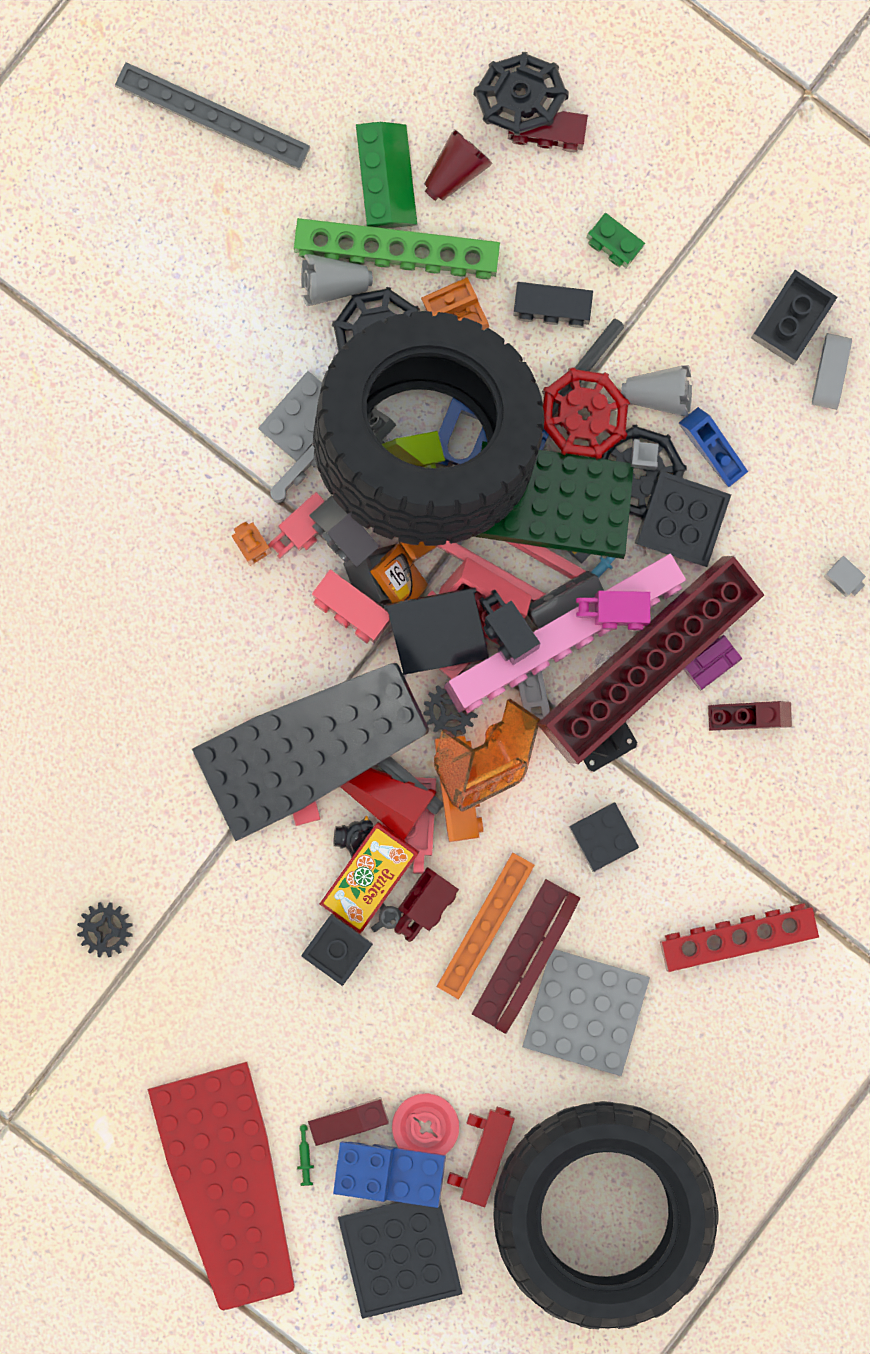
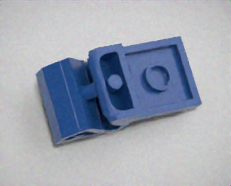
(389, 1174)

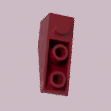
(565, 132)
(750, 716)

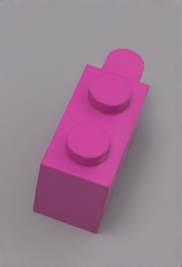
(617, 609)

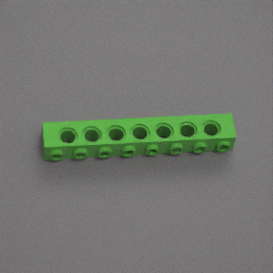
(309, 229)

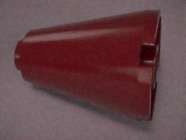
(455, 167)

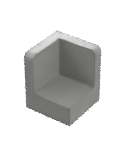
(644, 455)

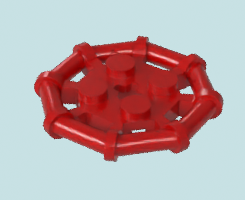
(594, 403)

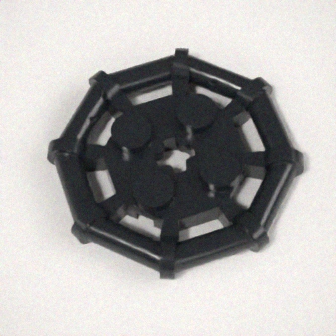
(522, 105)
(369, 315)
(643, 487)

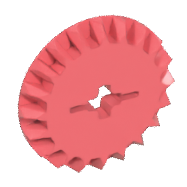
(424, 1108)

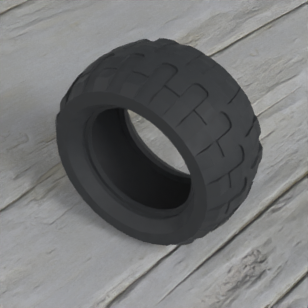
(623, 1298)

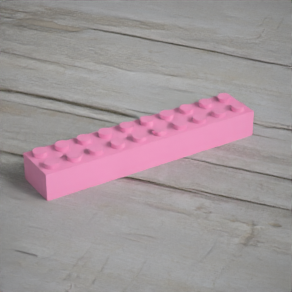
(556, 640)

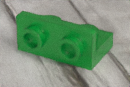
(615, 241)

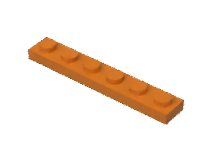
(485, 925)

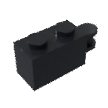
(508, 629)

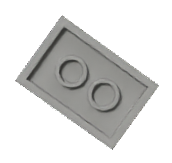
(294, 418)

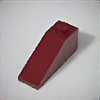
(349, 1121)

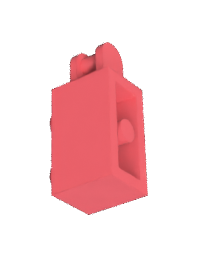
(298, 528)

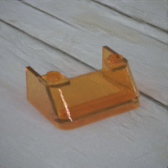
(492, 767)

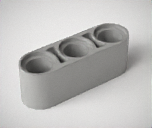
(831, 371)

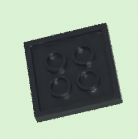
(683, 518)

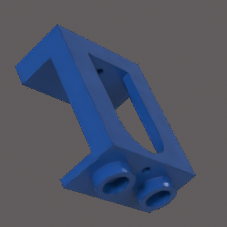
(447, 428)

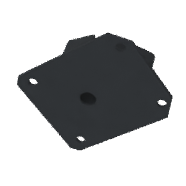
(611, 748)

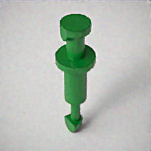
(305, 1164)

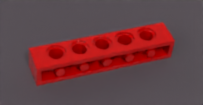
(804, 930)

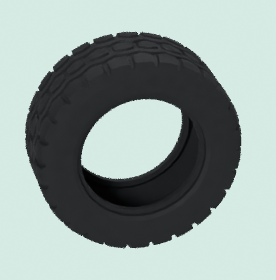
(439, 357)

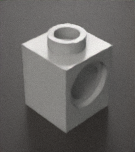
(845, 577)

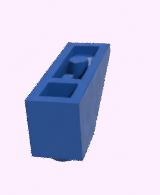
(713, 446)

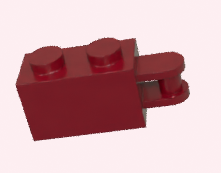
(425, 904)

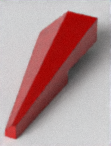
(390, 800)

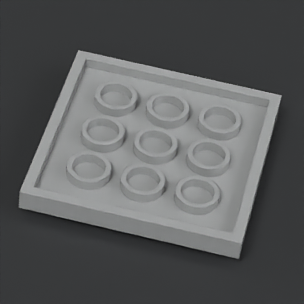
(586, 1012)

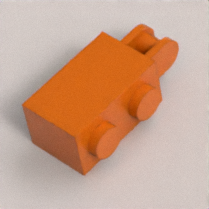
(250, 542)

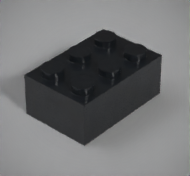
(794, 317)

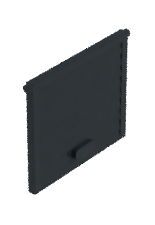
(438, 631)

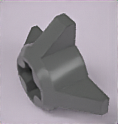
(386, 915)

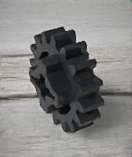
(443, 719)
(101, 945)

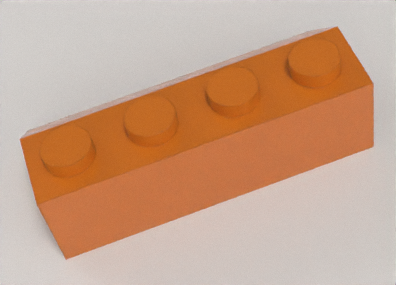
(460, 824)

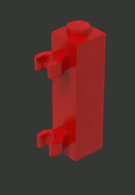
(486, 1157)

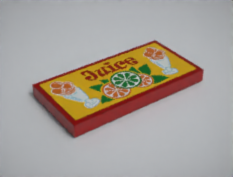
(369, 877)

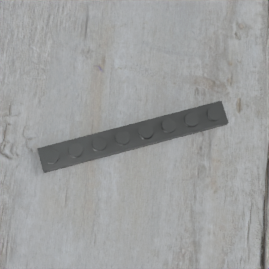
(212, 116)

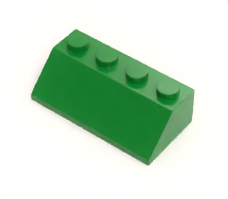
(386, 175)

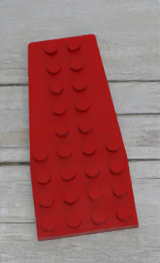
(226, 1182)

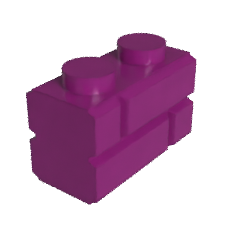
(712, 662)

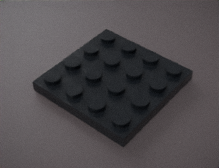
(399, 1257)

